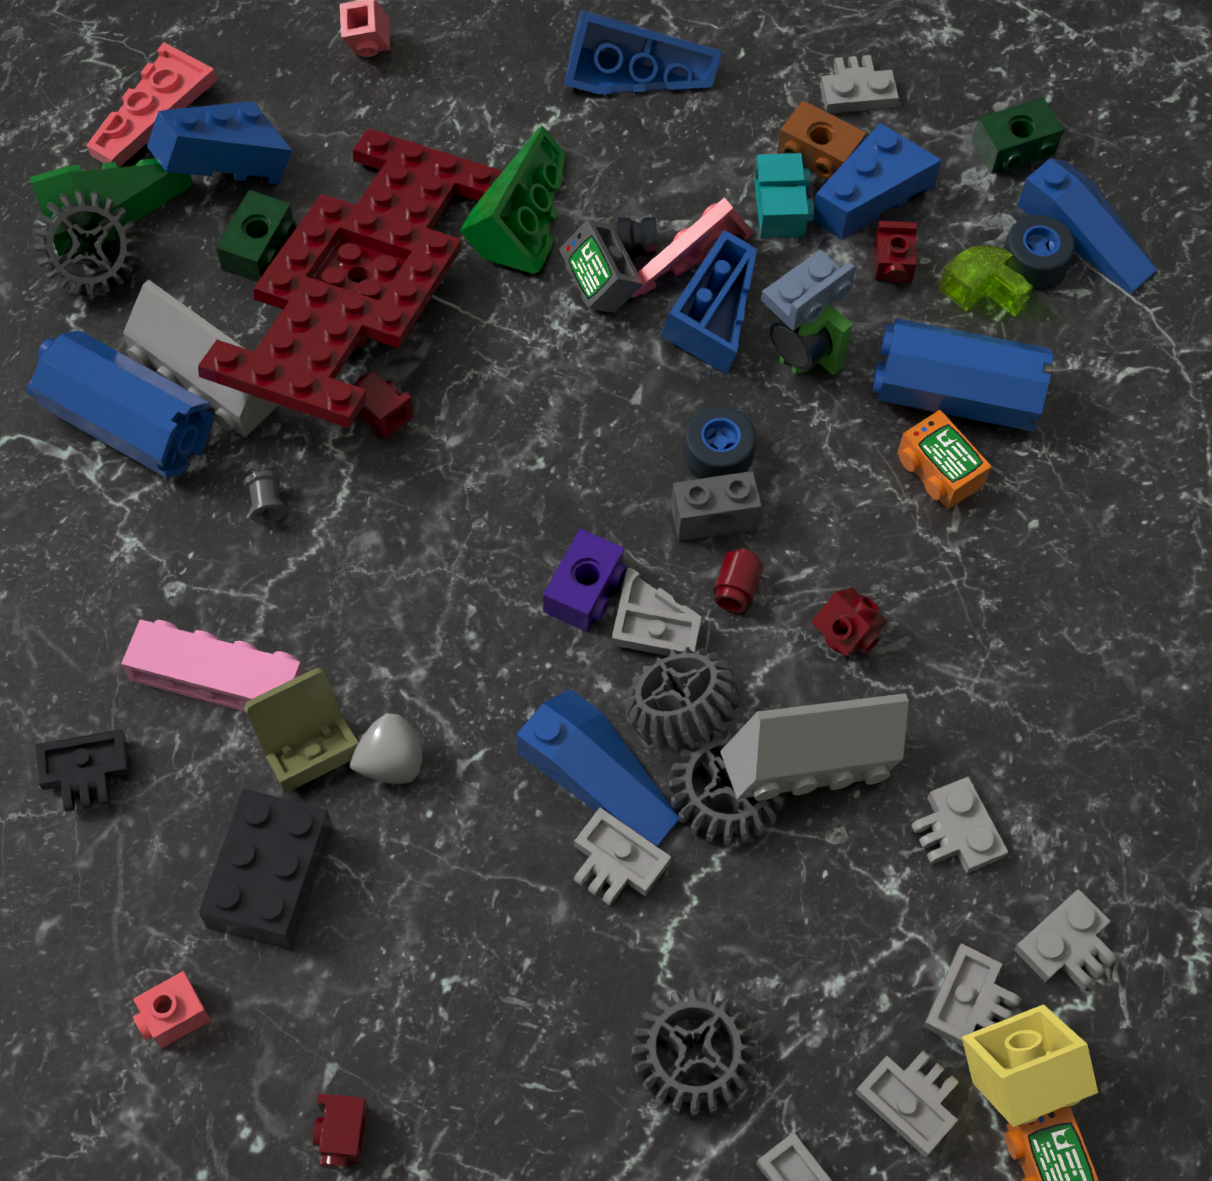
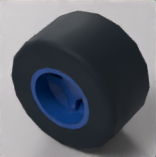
(1040, 250)
(719, 442)

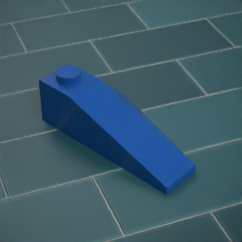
(625, 58)
(1097, 230)
(590, 760)

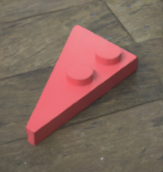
(694, 244)

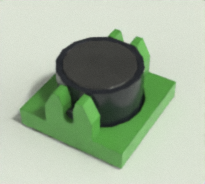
(818, 342)

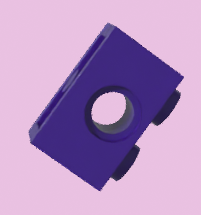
(586, 558)

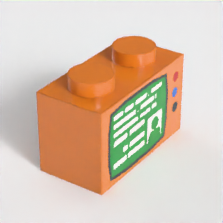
(943, 460)
(1051, 1148)

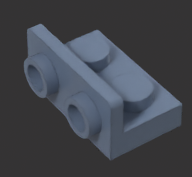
(808, 289)

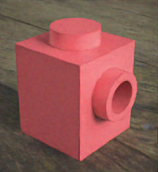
(365, 27)
(170, 1011)

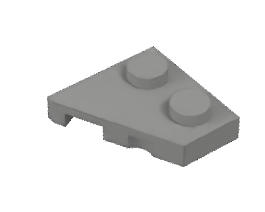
(653, 620)

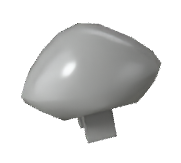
(389, 751)

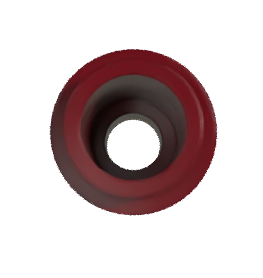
(737, 580)

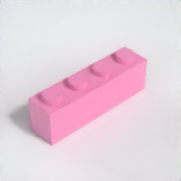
(203, 665)

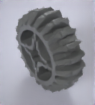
(99, 232)
(682, 699)
(700, 809)
(709, 1065)

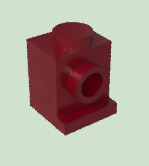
(895, 251)
(384, 406)
(341, 1130)

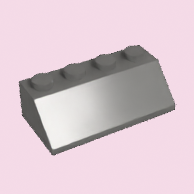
(174, 342)
(817, 746)

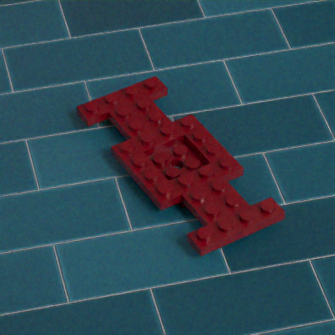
(325, 317)

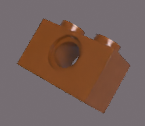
(820, 138)

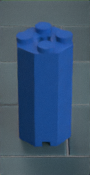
(962, 374)
(120, 402)

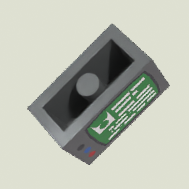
(600, 266)

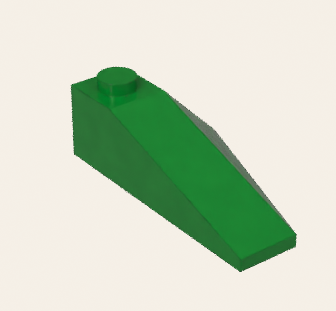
(134, 188)
(516, 212)

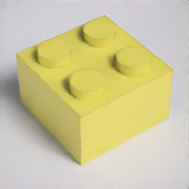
(1030, 1065)

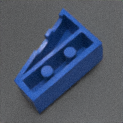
(219, 139)
(873, 180)
(712, 306)

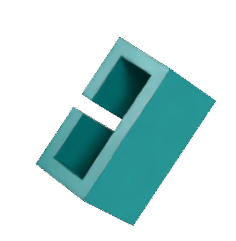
(782, 195)

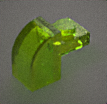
(984, 272)

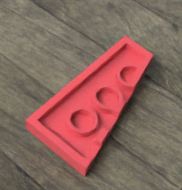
(165, 85)

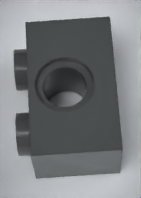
(715, 506)

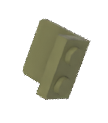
(301, 729)

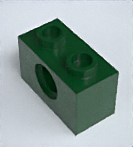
(1017, 135)
(255, 235)

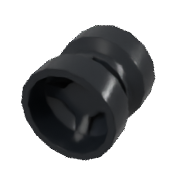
(638, 235)

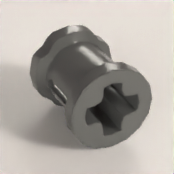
(264, 496)

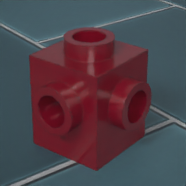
(850, 622)

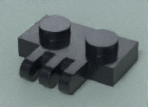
(82, 766)

